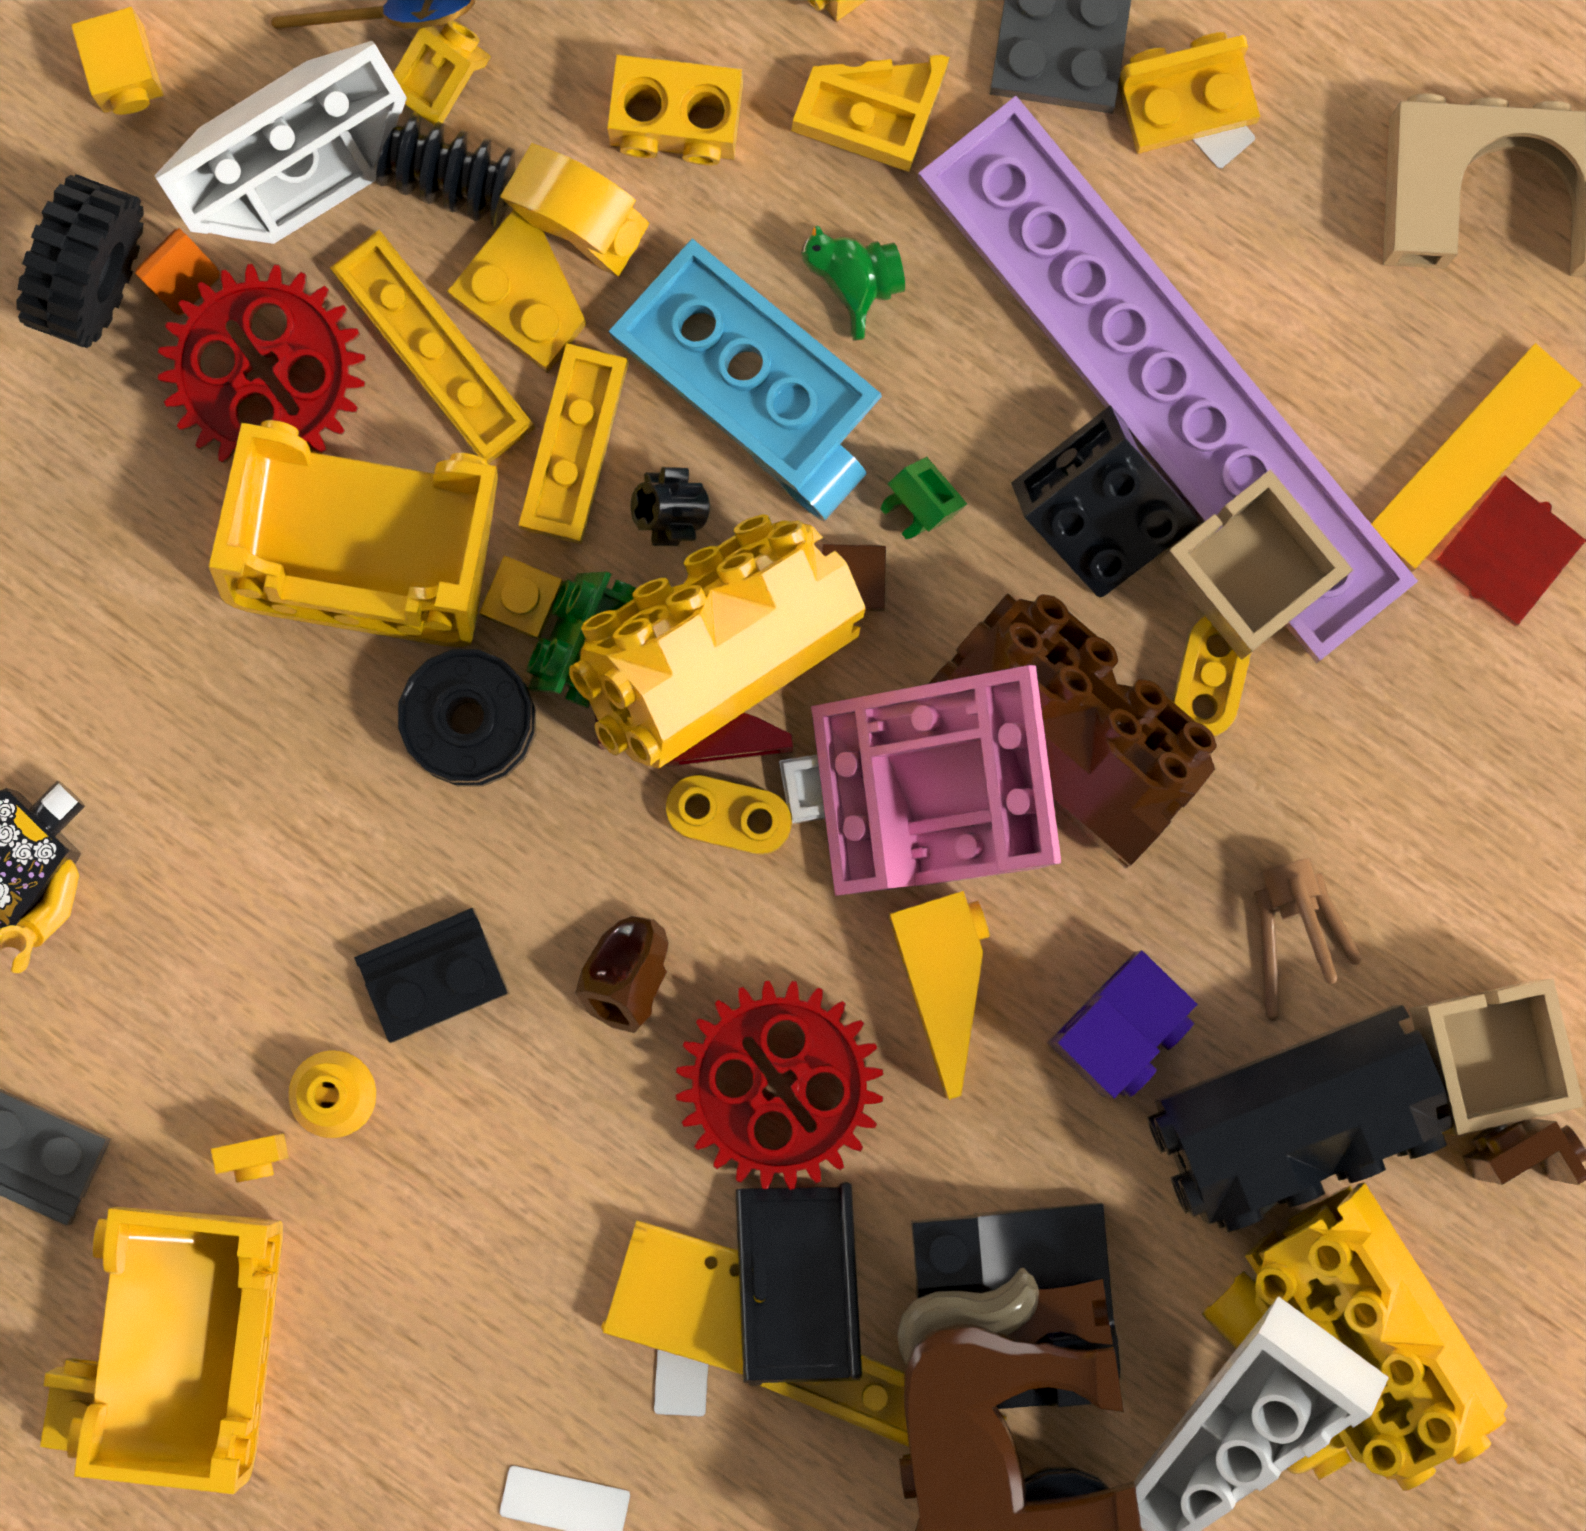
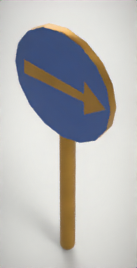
(396, 12)

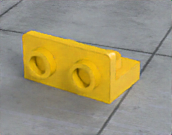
(1188, 92)

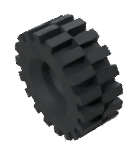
(80, 260)

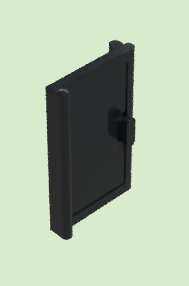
(802, 1261)

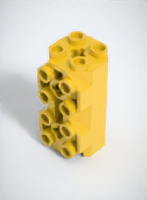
(717, 645)
(1366, 1290)

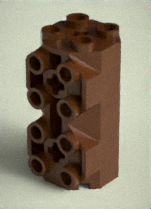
(1114, 751)

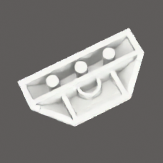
(287, 148)

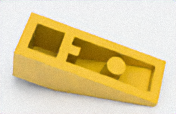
(943, 969)

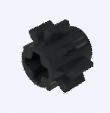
(670, 506)

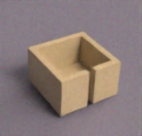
(1258, 566)
(1500, 1055)

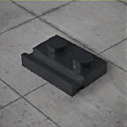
(431, 975)

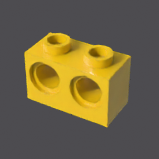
(678, 91)

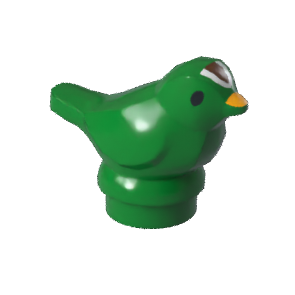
(855, 272)

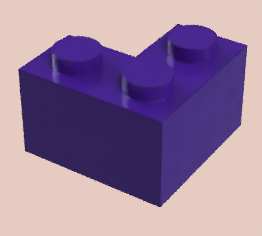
(1122, 1026)

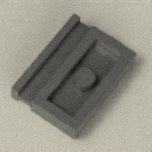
(46, 1158)

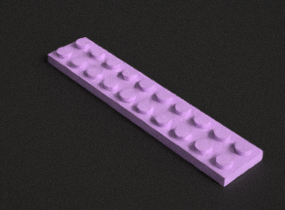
(1148, 351)

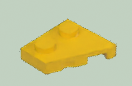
(871, 107)
(521, 292)

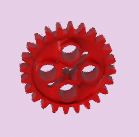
(308, 334)
(731, 1120)

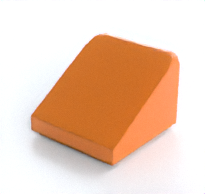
(175, 271)

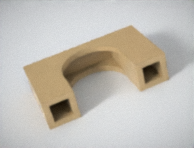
(1435, 144)

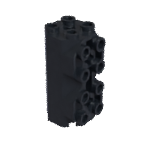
(1300, 1118)

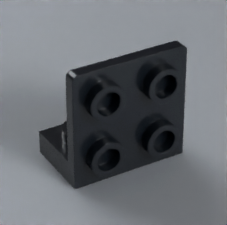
(1102, 504)

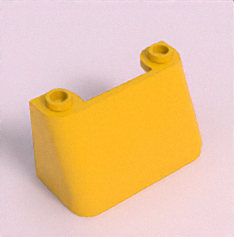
(353, 539)
(180, 1349)

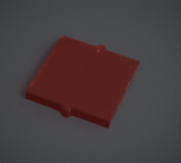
(1510, 550)

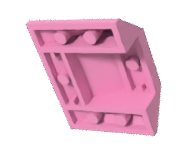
(936, 783)

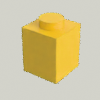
(118, 61)

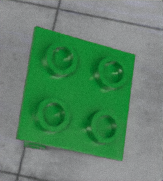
(573, 606)

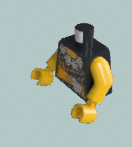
(35, 868)

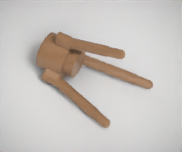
(1296, 893)

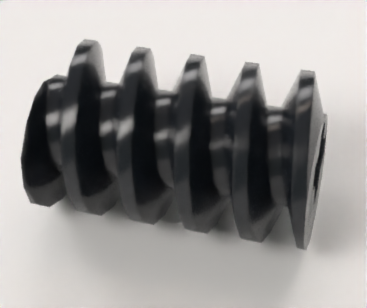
(446, 170)

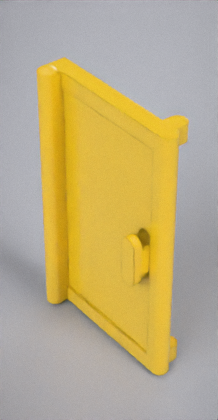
(679, 1297)

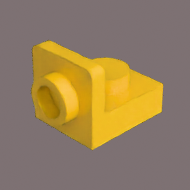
(439, 68)
(68, 1397)

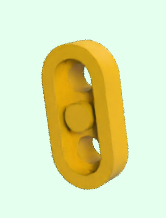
(1210, 676)
(728, 815)

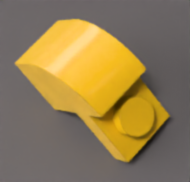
(576, 206)

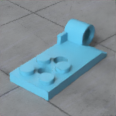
(783, 416)

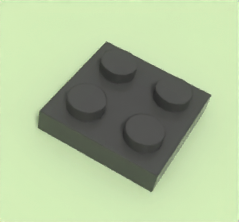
(1061, 52)

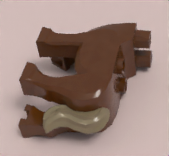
(968, 1357)

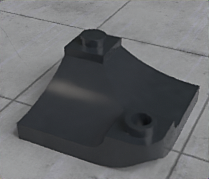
(988, 1248)

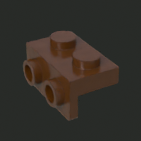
(1513, 1149)

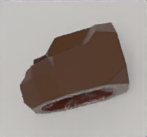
(624, 973)

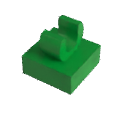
(926, 495)

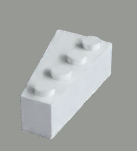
(1259, 1415)

